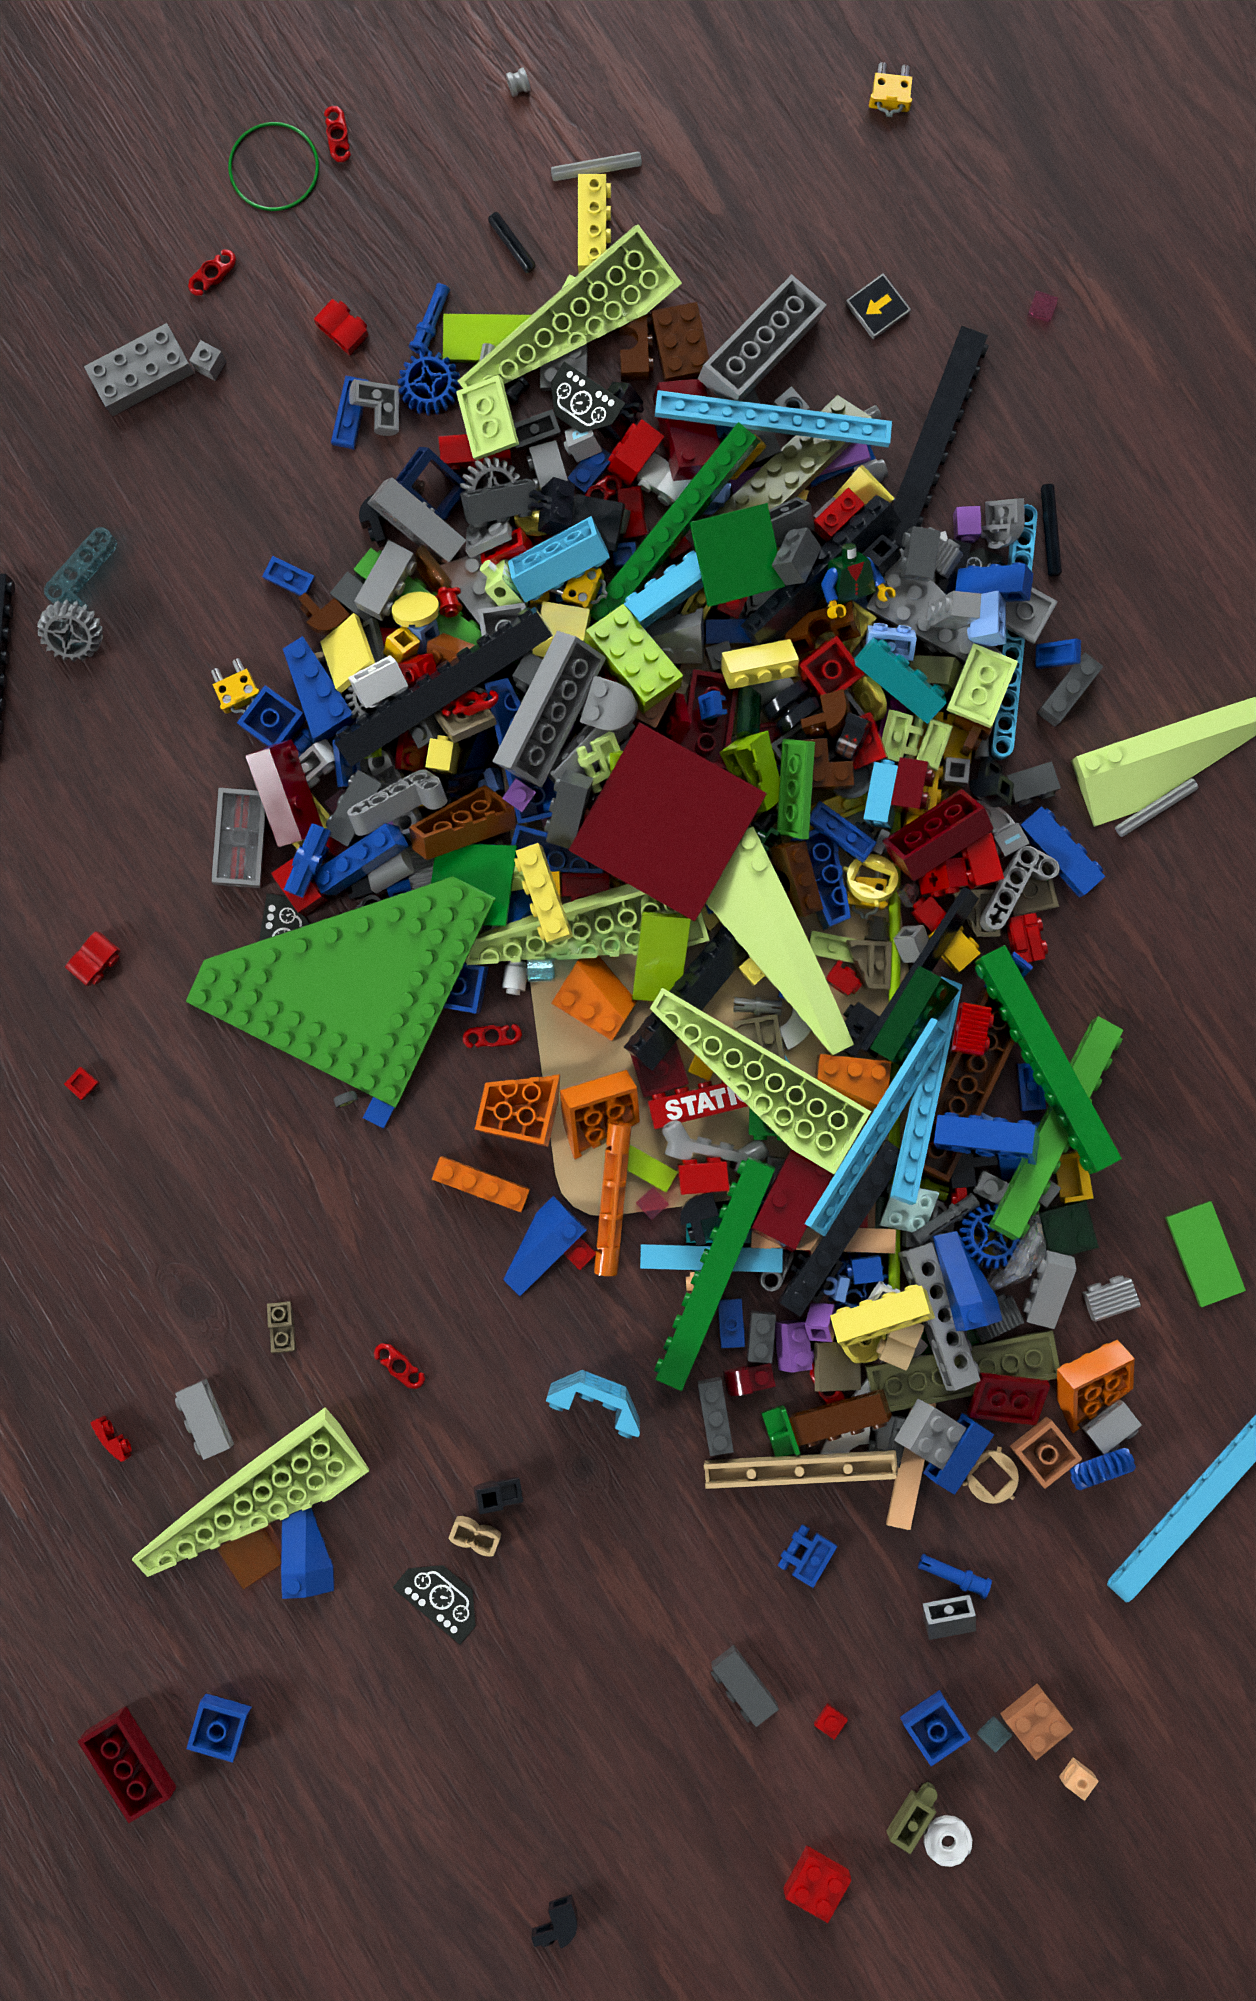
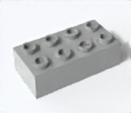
(139, 369)

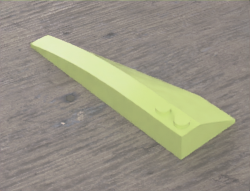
(603, 297)
(1148, 766)
(764, 923)
(599, 925)
(791, 1102)
(290, 1476)

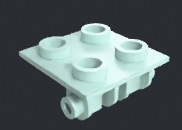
(906, 1216)

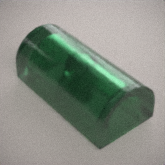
(748, 712)

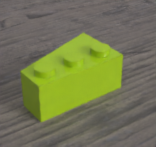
(755, 763)

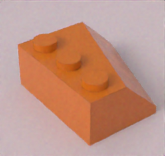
(595, 997)
(855, 1078)
(594, 1104)
(520, 1109)
(1093, 1382)

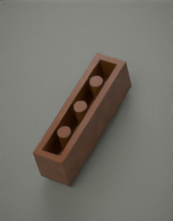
(840, 1418)

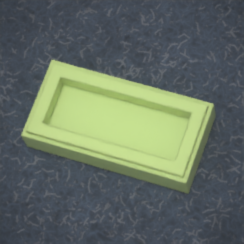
(934, 743)

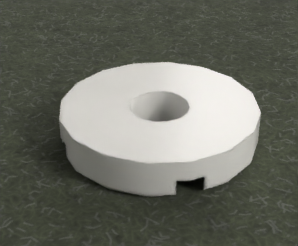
(947, 1826)

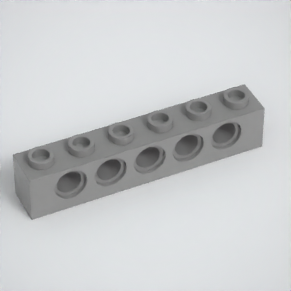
(936, 1331)

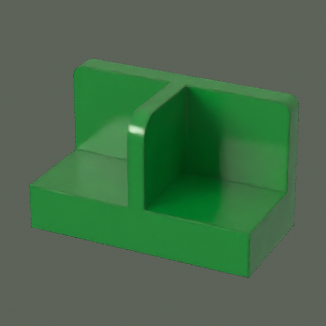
(780, 1431)

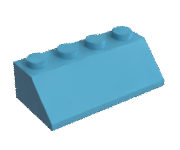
(558, 560)
(667, 592)

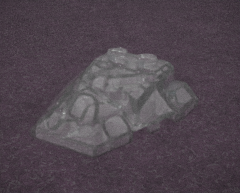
(1025, 1258)

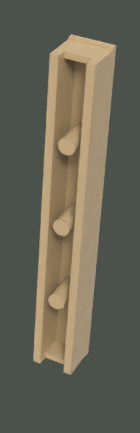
(801, 1469)

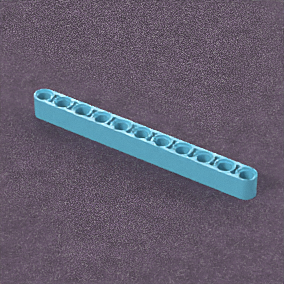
(1015, 645)
(1186, 1515)

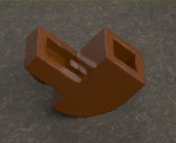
(327, 618)
(835, 710)
(976, 734)

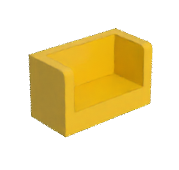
(1073, 1179)

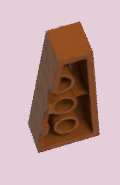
(462, 823)

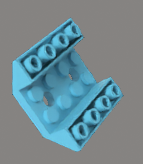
(595, 1387)

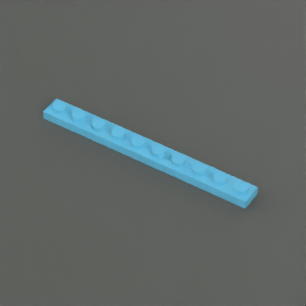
(773, 418)
(921, 1116)
(877, 1127)

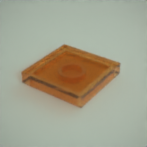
(431, 570)
(250, 1556)

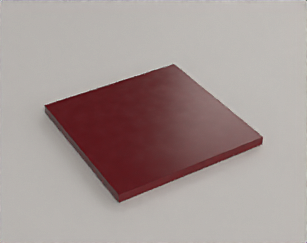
(667, 821)

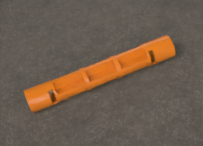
(612, 1198)

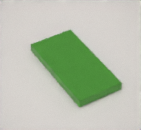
(795, 788)
(1205, 1254)

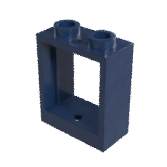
(414, 469)

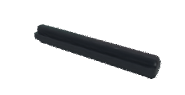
(1051, 530)

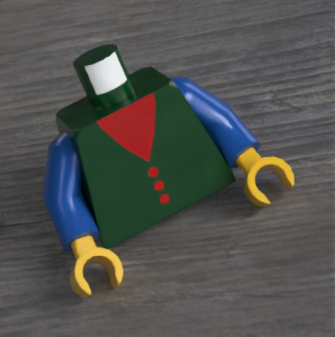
(851, 578)

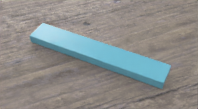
(688, 1258)

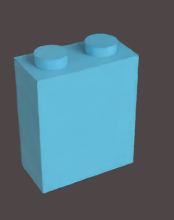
(878, 804)

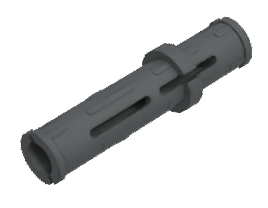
(942, 1221)

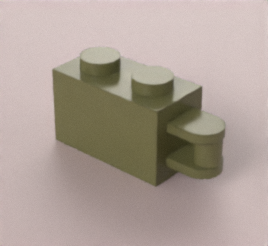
(939, 670)
(913, 1817)

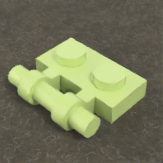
(896, 735)
(601, 748)

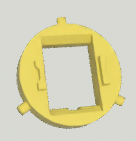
(868, 893)

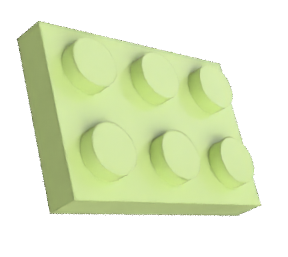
(487, 417)
(982, 685)

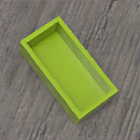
(634, 658)

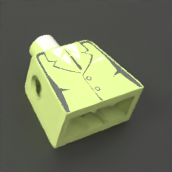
(499, 583)

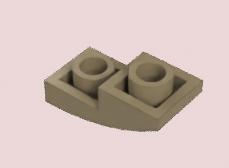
(281, 1327)

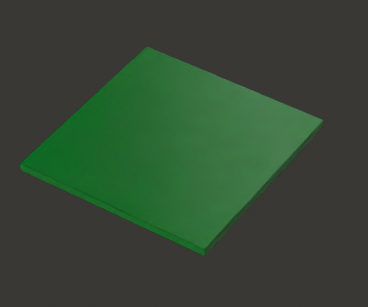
(736, 554)
(485, 868)

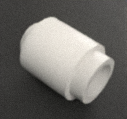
(515, 977)

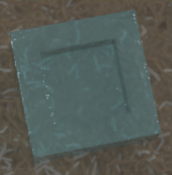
(994, 1734)

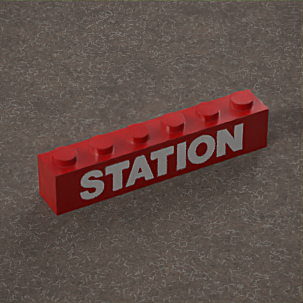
(693, 1104)

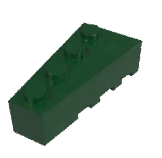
(921, 1000)

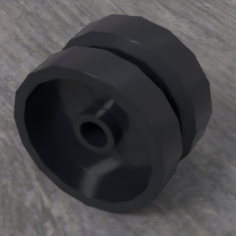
(789, 706)

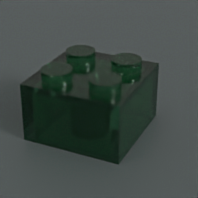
(1068, 1228)

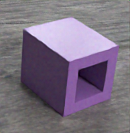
(967, 523)
(518, 795)
(819, 1322)

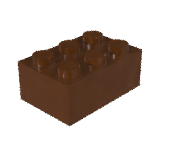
(680, 341)

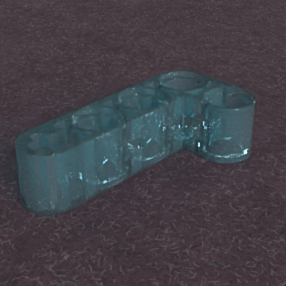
(84, 570)
(541, 971)

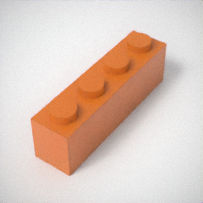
(481, 1184)

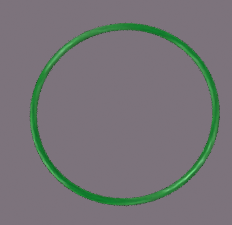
(264, 125)

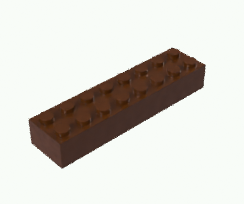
(967, 1087)

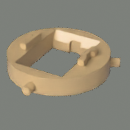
(1007, 1465)

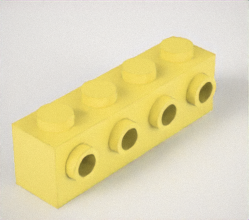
(592, 218)
(544, 894)
(882, 1315)

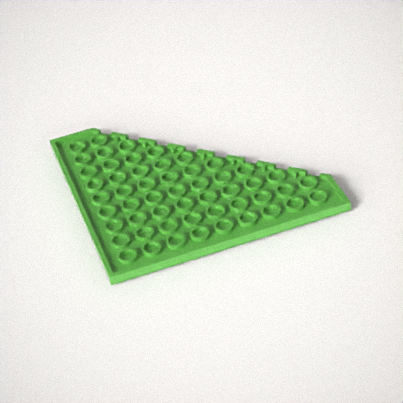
(353, 987)

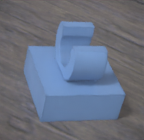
(493, 780)
(839, 1287)

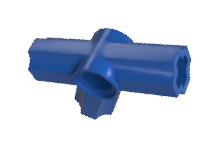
(308, 860)

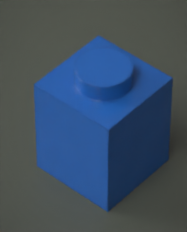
(865, 1269)

